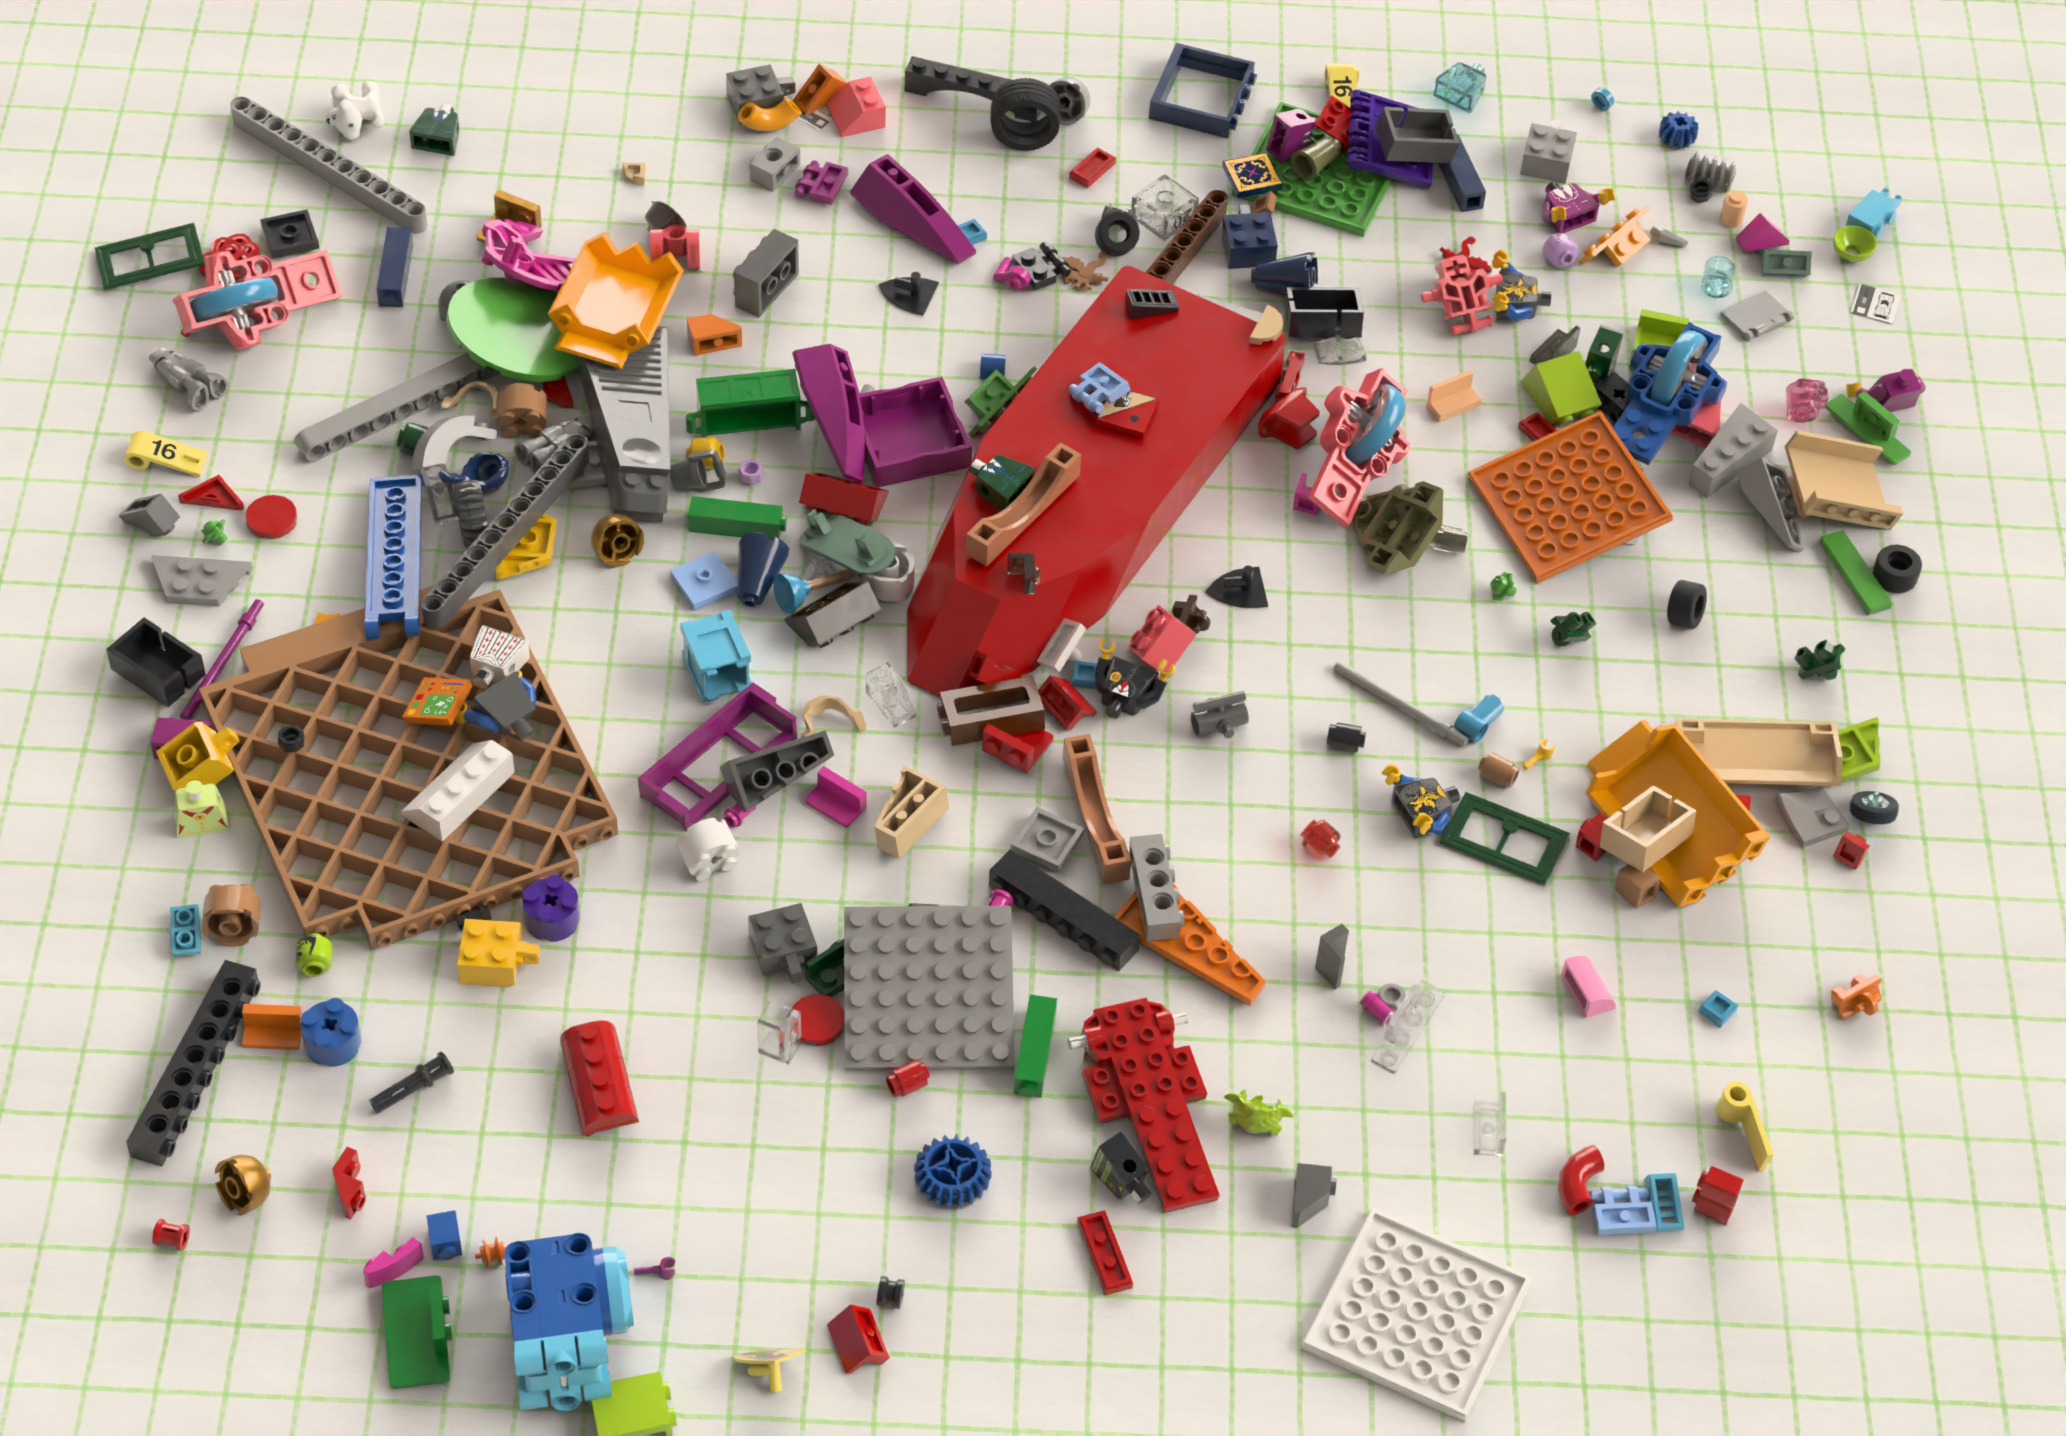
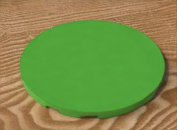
(509, 329)

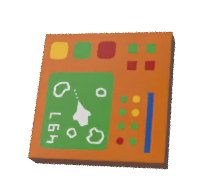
(437, 701)

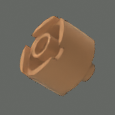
(521, 411)
(231, 914)

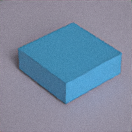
(973, 231)
(1084, 674)
(1718, 1008)

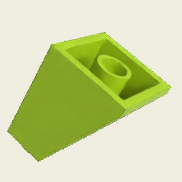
(1562, 389)

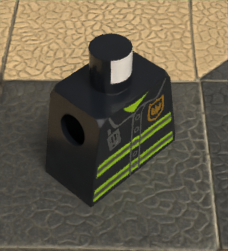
(1121, 1168)

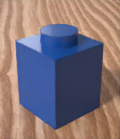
(444, 1235)

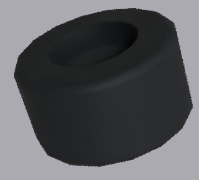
(1127, 222)
(1898, 557)
(1686, 604)

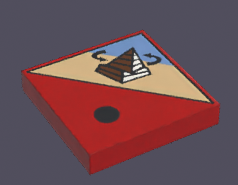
(1129, 413)

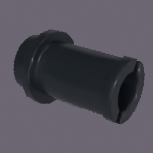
(479, 913)

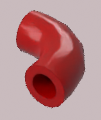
(1574, 1178)

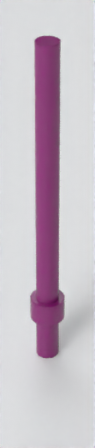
(245, 624)

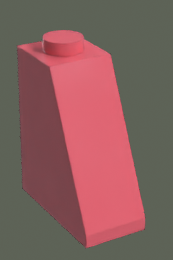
(1703, 427)

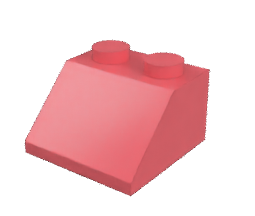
(858, 108)

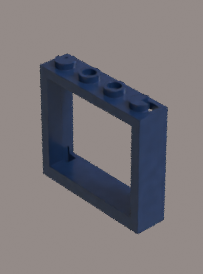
(1210, 63)

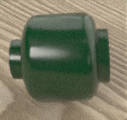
(409, 437)

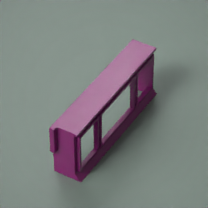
(701, 740)

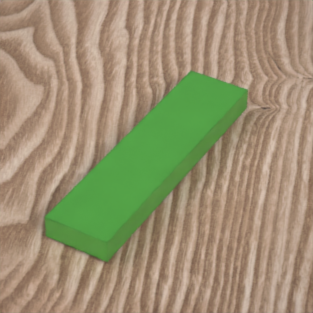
(1856, 572)

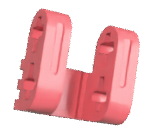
(677, 241)

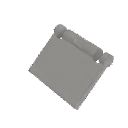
(1757, 314)

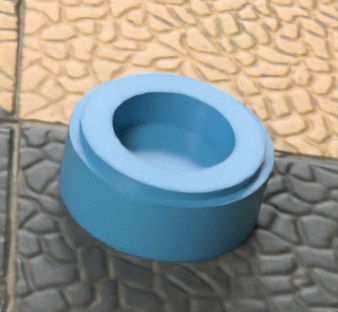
(1602, 99)

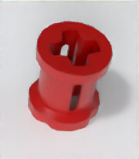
(171, 1234)

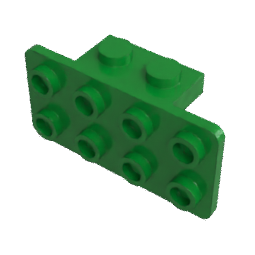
(416, 1331)

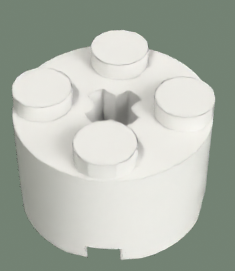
(896, 580)
(708, 848)

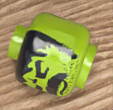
(314, 955)

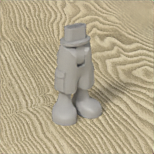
(189, 376)
(549, 440)

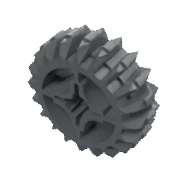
(470, 510)

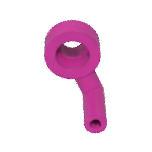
(1016, 277)

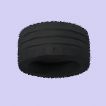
(1025, 93)

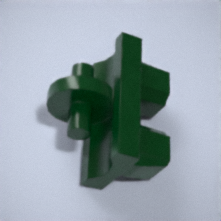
(1572, 628)
(1823, 661)

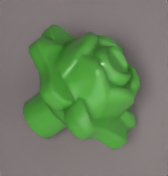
(213, 531)
(1502, 586)

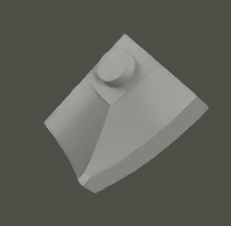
(1812, 816)

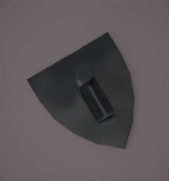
(910, 293)
(1240, 588)

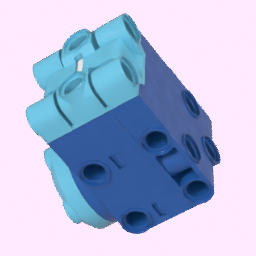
(560, 1311)

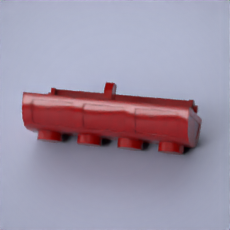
(598, 1077)

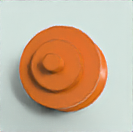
(491, 1252)

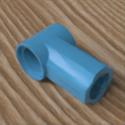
(1477, 720)

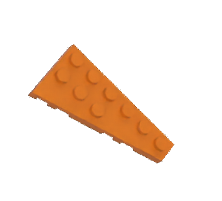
(1200, 951)

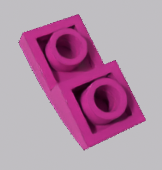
(388, 1267)

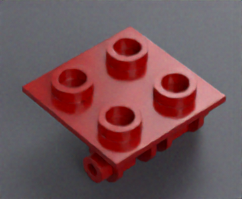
(1335, 121)

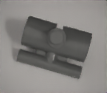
(1220, 714)

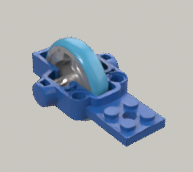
(1669, 389)

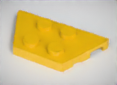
(532, 550)

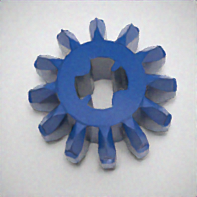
(1678, 129)

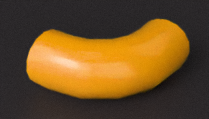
(771, 118)

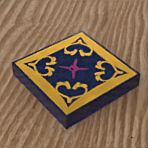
(1252, 175)

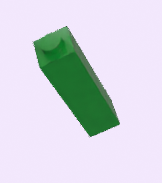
(735, 517)
(1035, 1046)

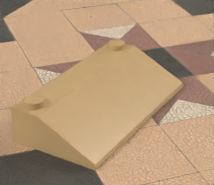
(1768, 750)

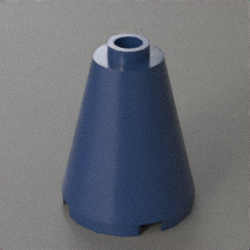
(1286, 272)
(758, 565)

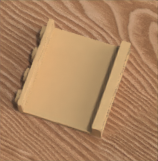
(1839, 480)

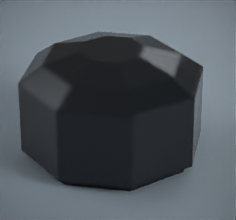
(1701, 190)
(291, 738)

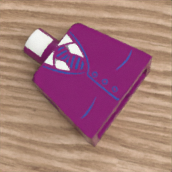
(1290, 133)

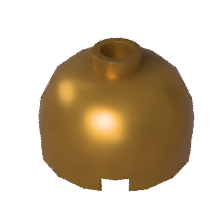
(617, 539)
(243, 1183)

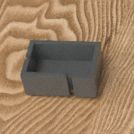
(1421, 137)

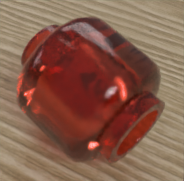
(1321, 839)

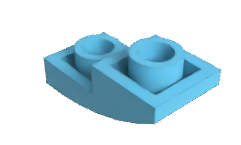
(185, 930)

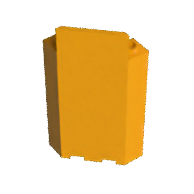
(612, 300)
(1722, 827)

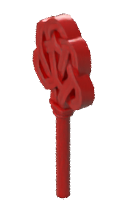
(238, 245)

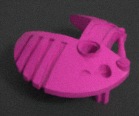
(510, 254)

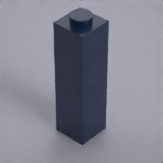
(1464, 181)
(395, 266)

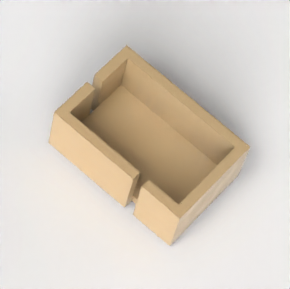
(1643, 829)

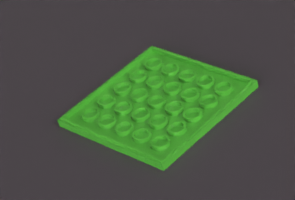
(1335, 196)

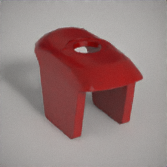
(1290, 419)

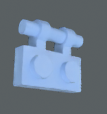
(1105, 385)
(1623, 1217)

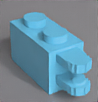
(1874, 211)

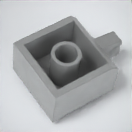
(1548, 152)

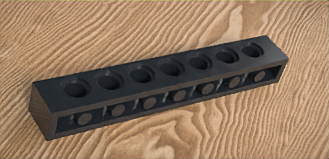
(156, 1147)

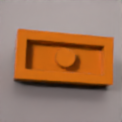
(272, 1026)

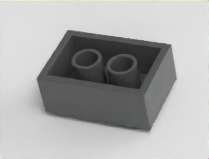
(766, 272)

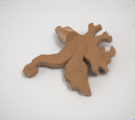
(1083, 274)

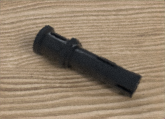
(413, 1082)

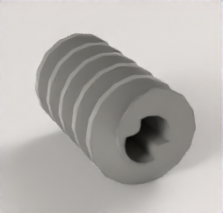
(1711, 170)

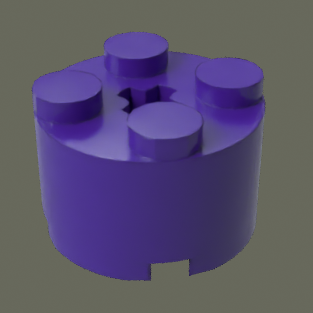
(551, 909)

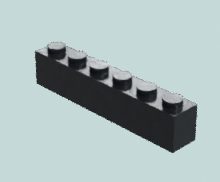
(1065, 910)

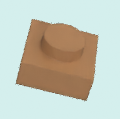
(1264, 203)

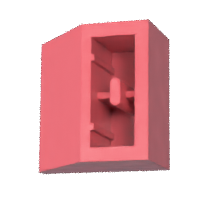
(1161, 639)

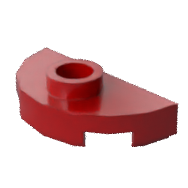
(558, 392)

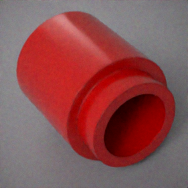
(907, 1078)

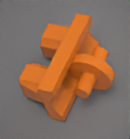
(1860, 997)

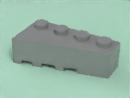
(1737, 443)

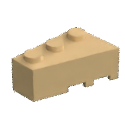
(910, 812)

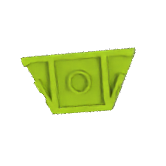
(1859, 749)

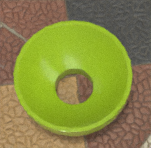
(1857, 239)

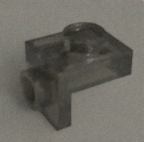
(1024, 564)

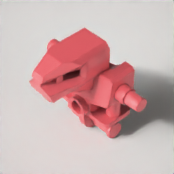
(1462, 293)

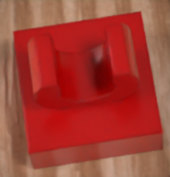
(1851, 850)

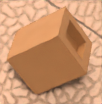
(1636, 885)

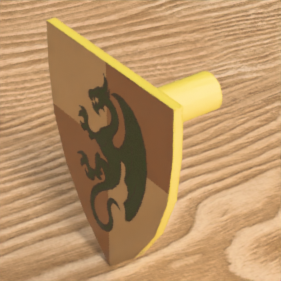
(767, 1364)

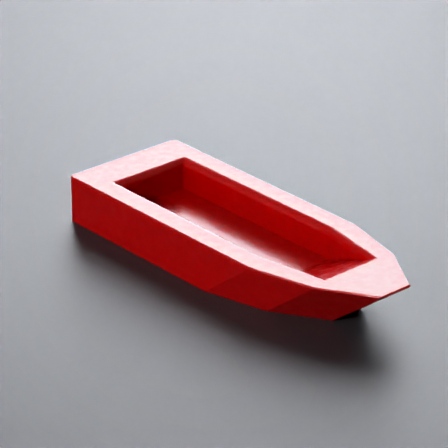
(1126, 489)

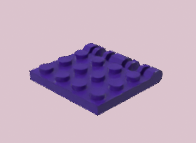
(1366, 148)

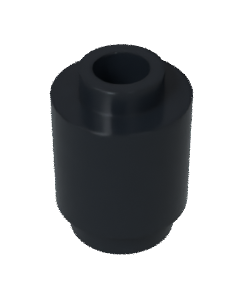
(1346, 737)

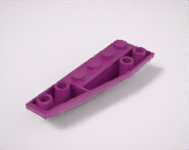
(909, 208)
(836, 404)

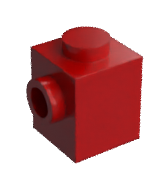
(1590, 836)

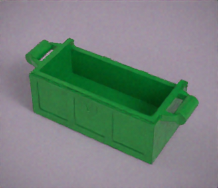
(748, 403)

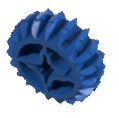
(965, 1161)

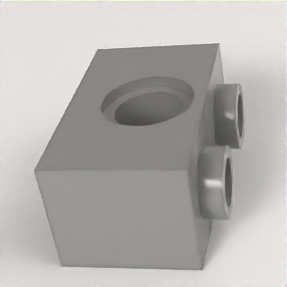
(774, 164)

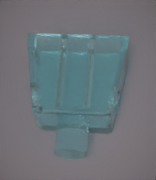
(1461, 85)

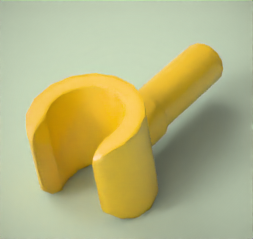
(1542, 753)

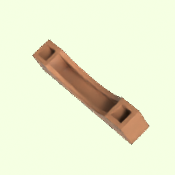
(996, 532)
(1105, 840)

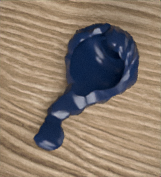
(486, 468)

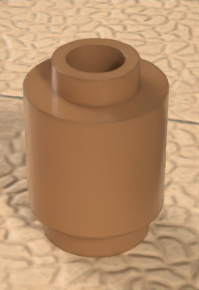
(1498, 770)

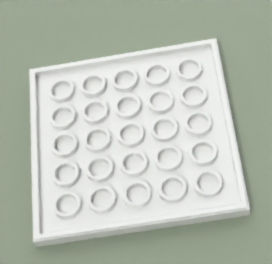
(1417, 1314)

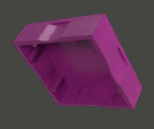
(913, 433)

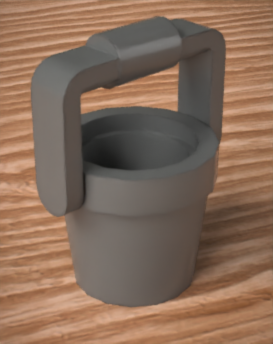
(693, 472)

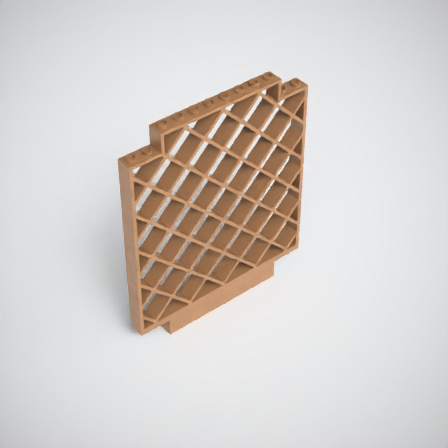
(340, 642)

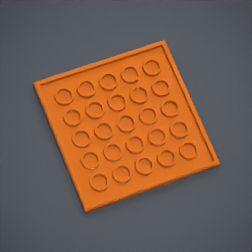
(1569, 496)

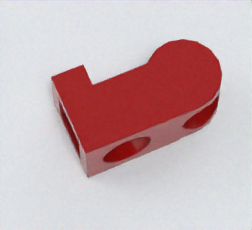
(985, 670)

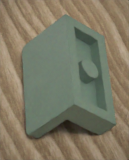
(1786, 262)

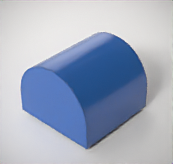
(990, 363)

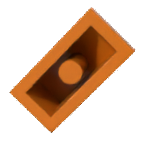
(819, 89)
(712, 334)

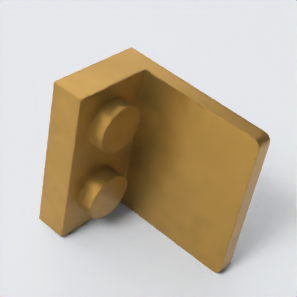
(513, 208)

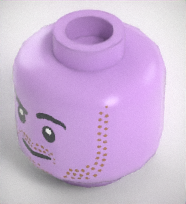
(1560, 250)

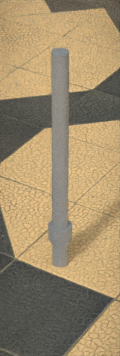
(1442, 727)

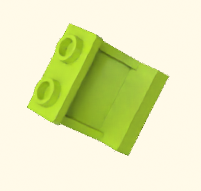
(1658, 329)
(635, 1407)

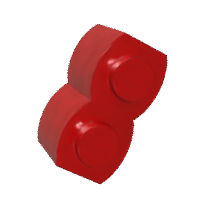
(1717, 1194)

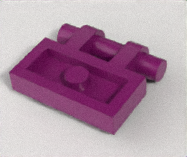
(827, 184)

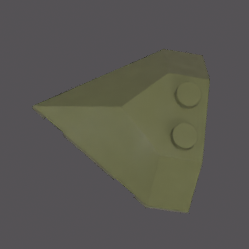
(1399, 525)

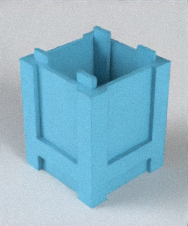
(716, 655)

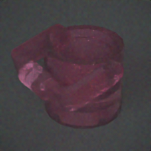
(1803, 400)

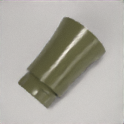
(1314, 158)

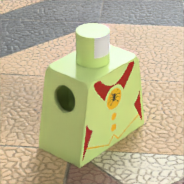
(199, 810)

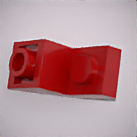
(349, 1189)

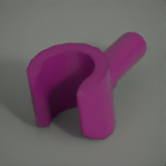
(665, 1274)

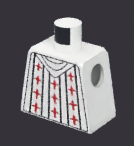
(496, 656)

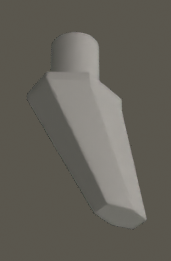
(1666, 237)

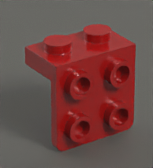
(1016, 750)

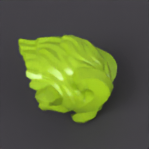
(1255, 1115)

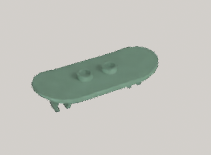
(847, 543)

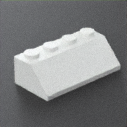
(460, 789)

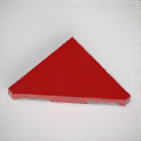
(212, 493)

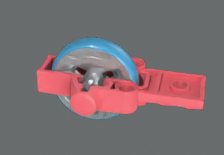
(232, 303)
(1360, 442)

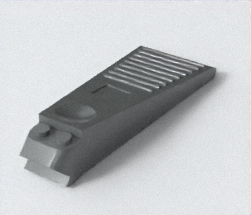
(632, 427)

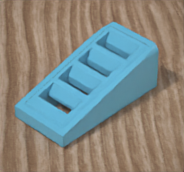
(1667, 1180)

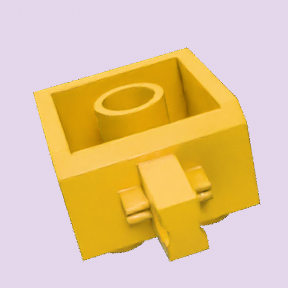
(198, 755)
(493, 952)

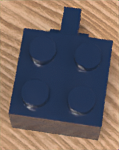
(1248, 238)

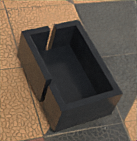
(1324, 312)
(158, 672)

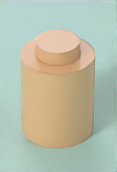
(1733, 209)

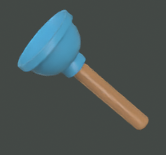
(792, 591)

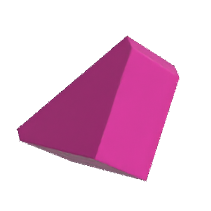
(1760, 235)

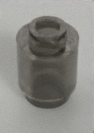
(1450, 539)

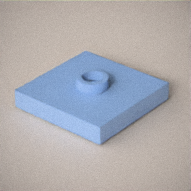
(704, 580)

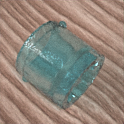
(1718, 277)

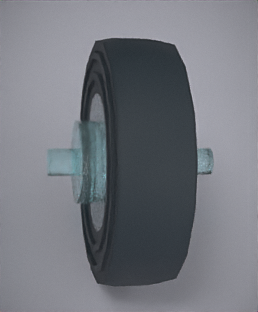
(1874, 807)

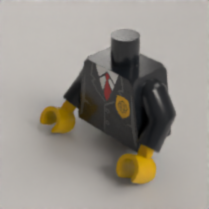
(1127, 685)

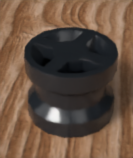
(890, 1292)

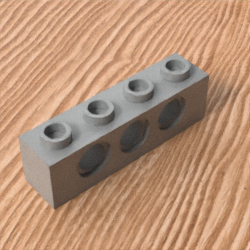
(1155, 887)

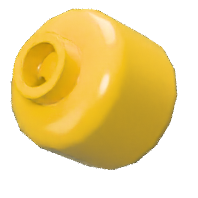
(706, 443)

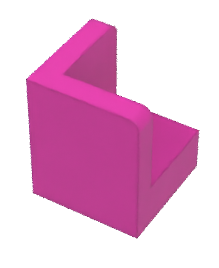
(1301, 500)

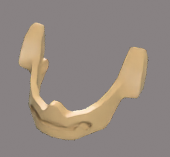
(449, 402)
(824, 702)

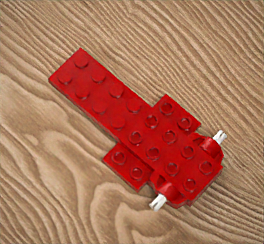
(1151, 1083)

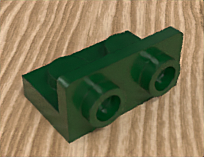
(826, 970)

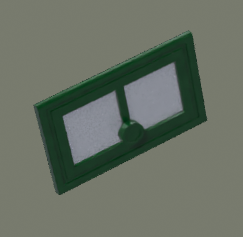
(149, 256)
(1505, 838)

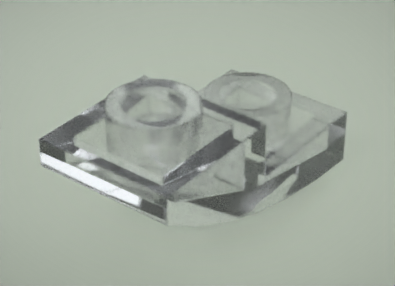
(1342, 353)

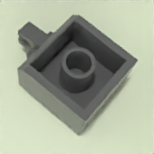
(757, 86)
(782, 940)

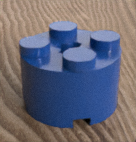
(331, 1032)

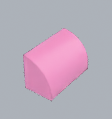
(1586, 986)

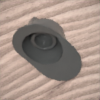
(662, 215)

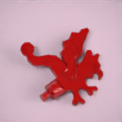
(1474, 263)

